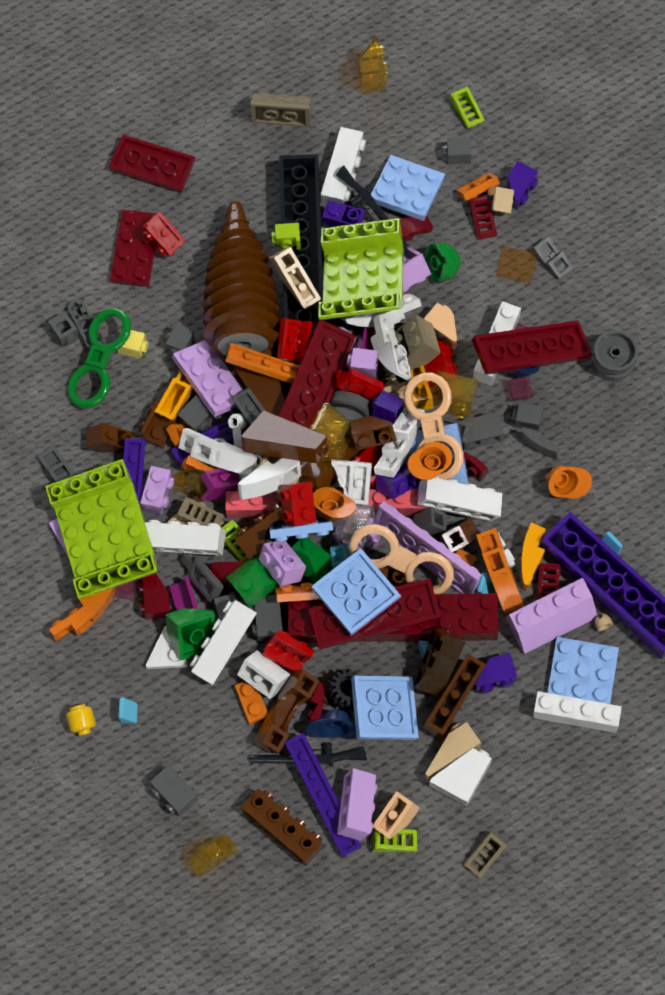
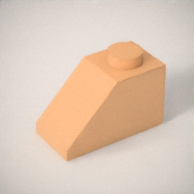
(443, 324)
(396, 815)

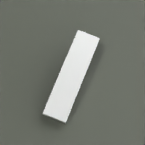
(395, 452)

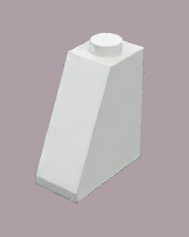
(462, 776)

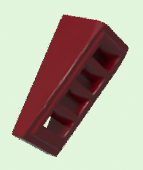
(481, 205)
(551, 568)

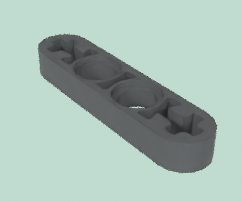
(86, 317)

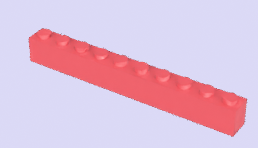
(254, 507)

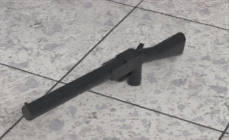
(363, 194)
(323, 759)

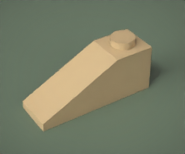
(294, 277)
(457, 743)

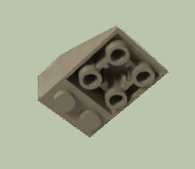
(419, 341)

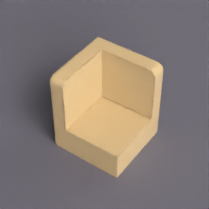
(501, 199)

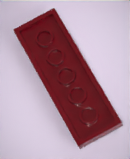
(531, 347)
(317, 374)
(414, 608)

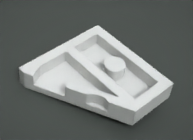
(354, 479)
(164, 654)

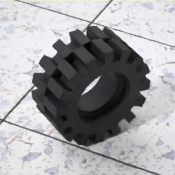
(334, 688)

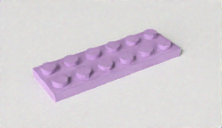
(418, 541)

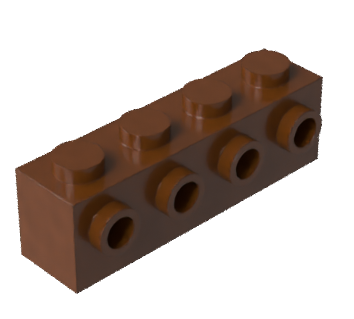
(282, 827)

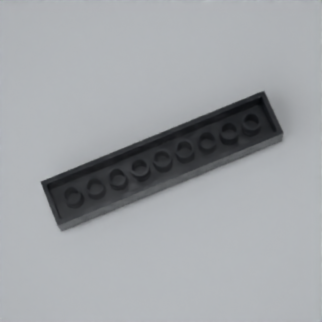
(302, 205)

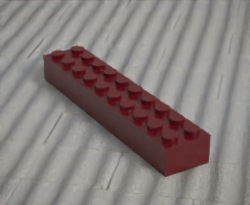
(467, 614)

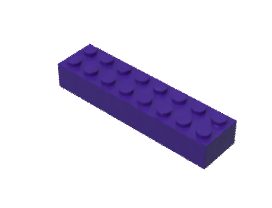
(609, 580)

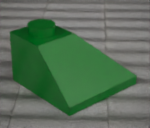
(314, 557)
(252, 581)
(188, 630)

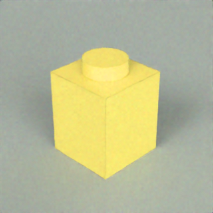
(135, 345)

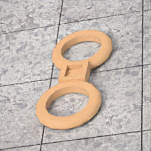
(432, 422)
(402, 558)

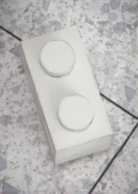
(263, 674)

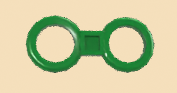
(99, 357)

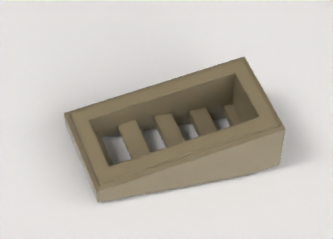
(200, 507)
(491, 836)

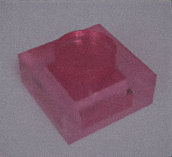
(520, 388)
(127, 590)

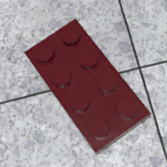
(152, 163)
(133, 251)

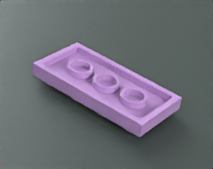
(208, 377)

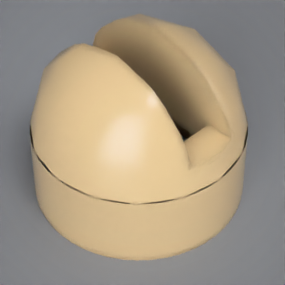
(603, 623)

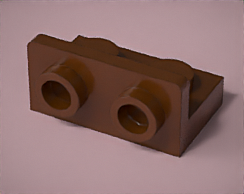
(155, 427)

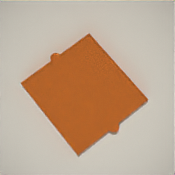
(517, 265)

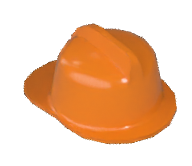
(430, 461)
(569, 482)
(333, 504)

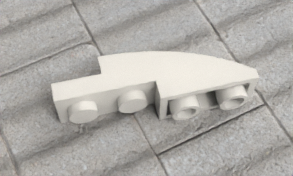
(366, 320)
(389, 352)
(216, 453)
(269, 477)

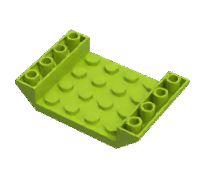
(362, 269)
(102, 528)

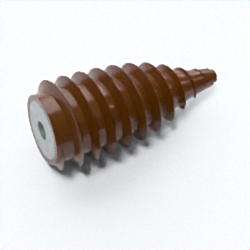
(239, 289)

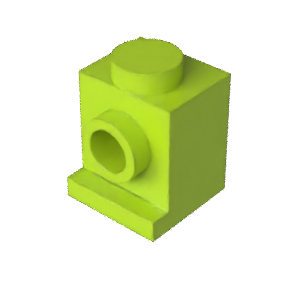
(286, 235)

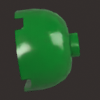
(443, 261)

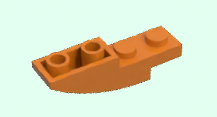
(500, 571)
(81, 619)

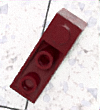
(156, 597)

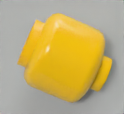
(80, 719)

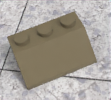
(281, 109)

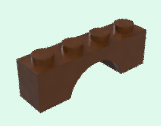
(253, 538)
(275, 727)

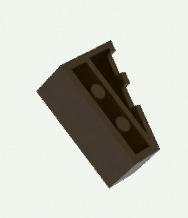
(439, 661)

